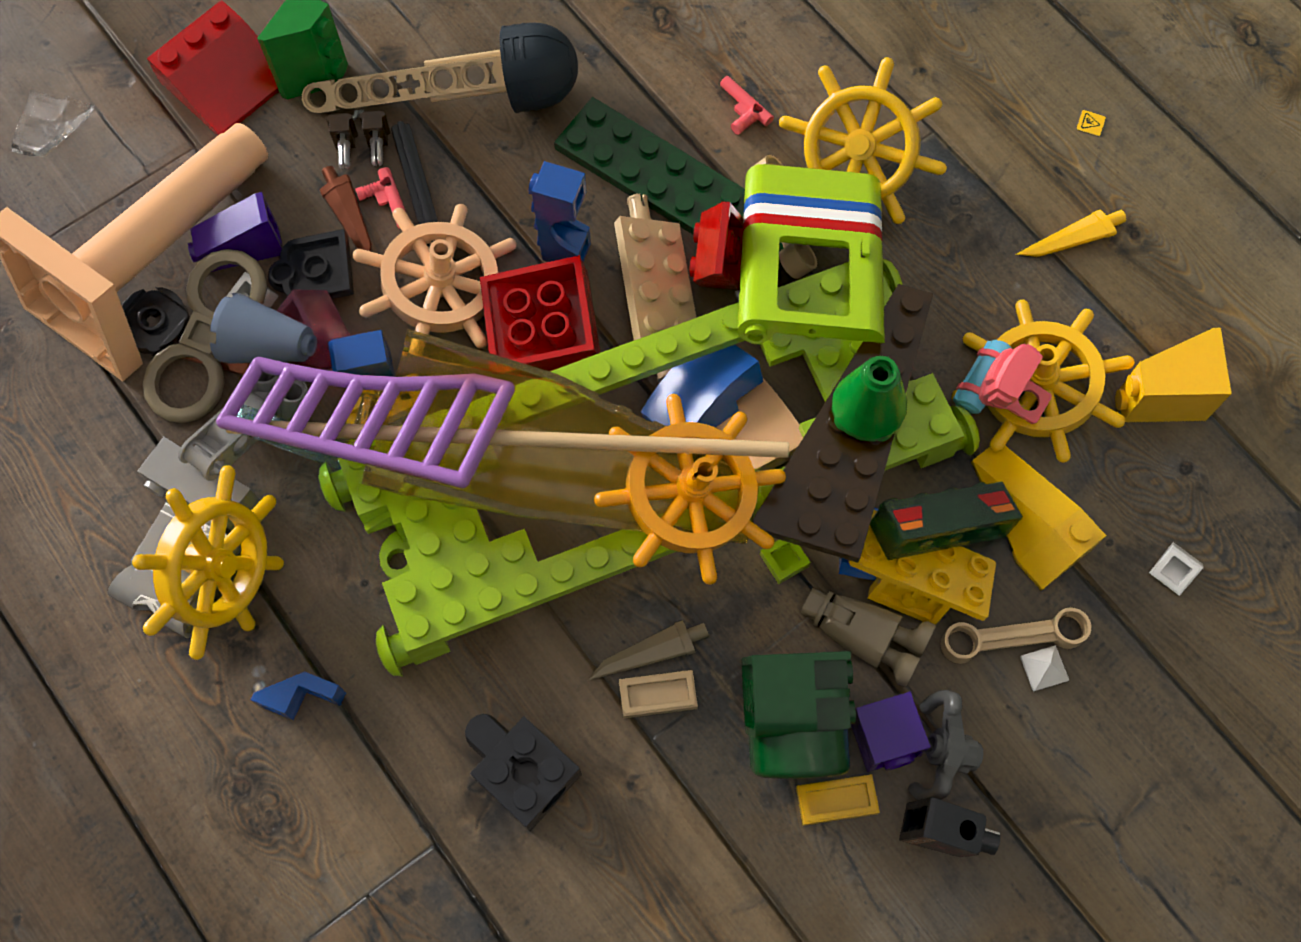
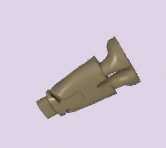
(869, 631)

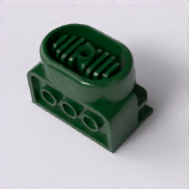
(798, 713)

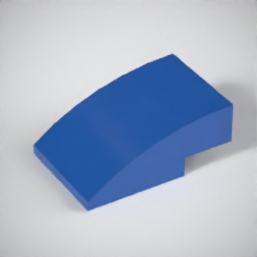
(706, 387)

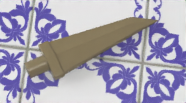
(660, 647)

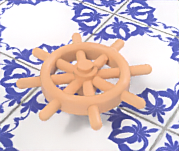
(438, 275)

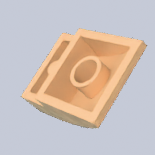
(767, 421)

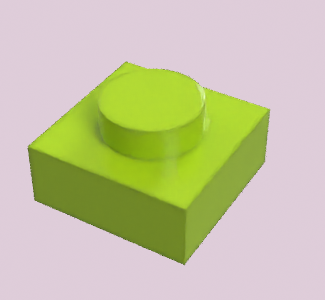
(784, 560)

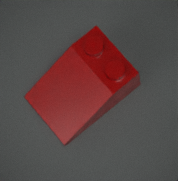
(718, 248)

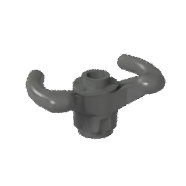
(949, 746)

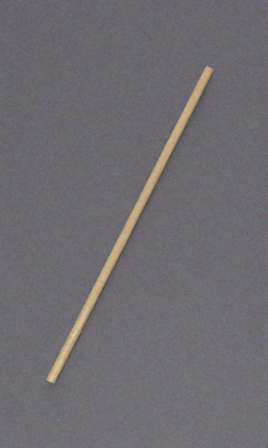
(572, 440)

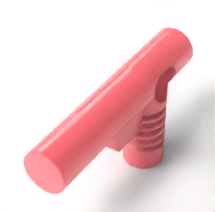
(745, 107)
(383, 194)

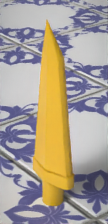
(1086, 230)

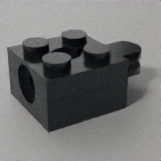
(520, 767)

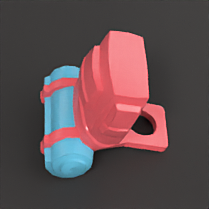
(1000, 378)

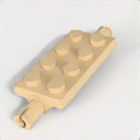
(653, 271)

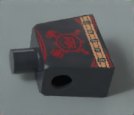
(947, 828)

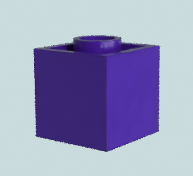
(890, 733)

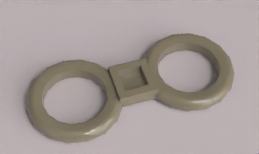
(197, 338)

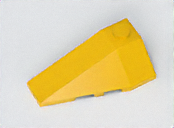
(1053, 527)

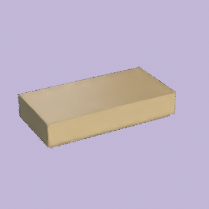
(658, 694)

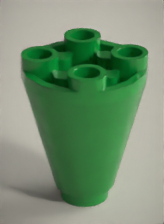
(870, 401)

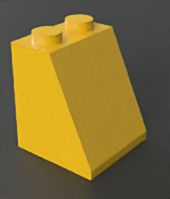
(1178, 382)

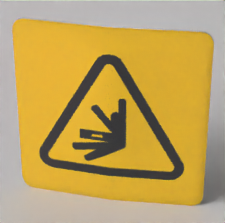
(1091, 123)

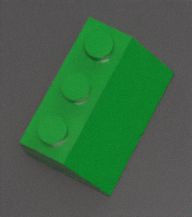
(302, 46)

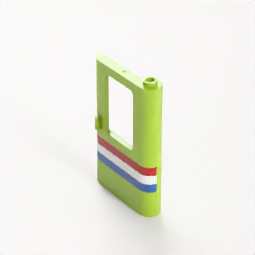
(813, 210)

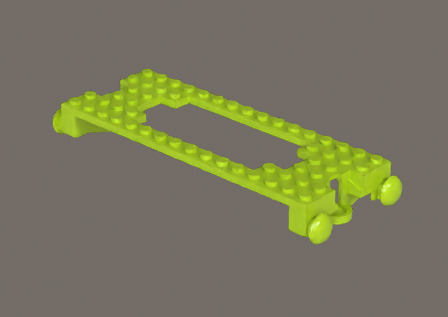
(466, 582)

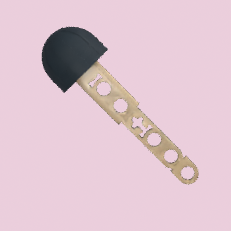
(532, 66)

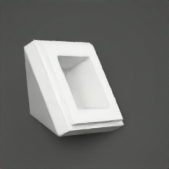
(1044, 668)

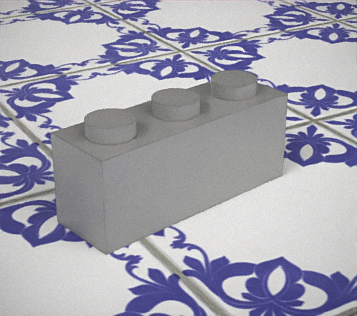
(165, 471)

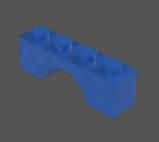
(556, 202)

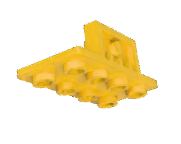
(929, 582)

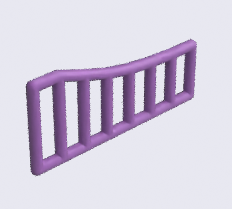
(355, 384)

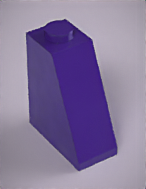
(242, 227)

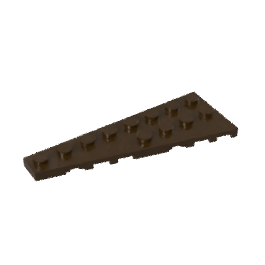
(833, 475)

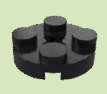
(172, 323)

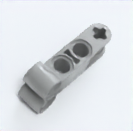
(218, 448)

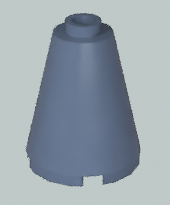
(254, 330)

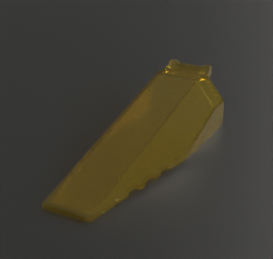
(523, 479)

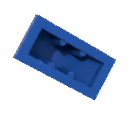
(362, 354)

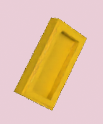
(837, 800)

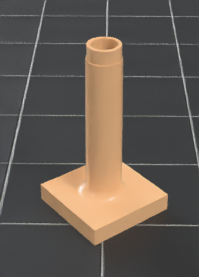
(79, 290)

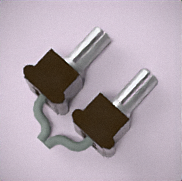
(344, 133)

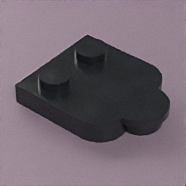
(315, 264)

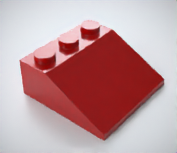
(216, 68)
(541, 314)

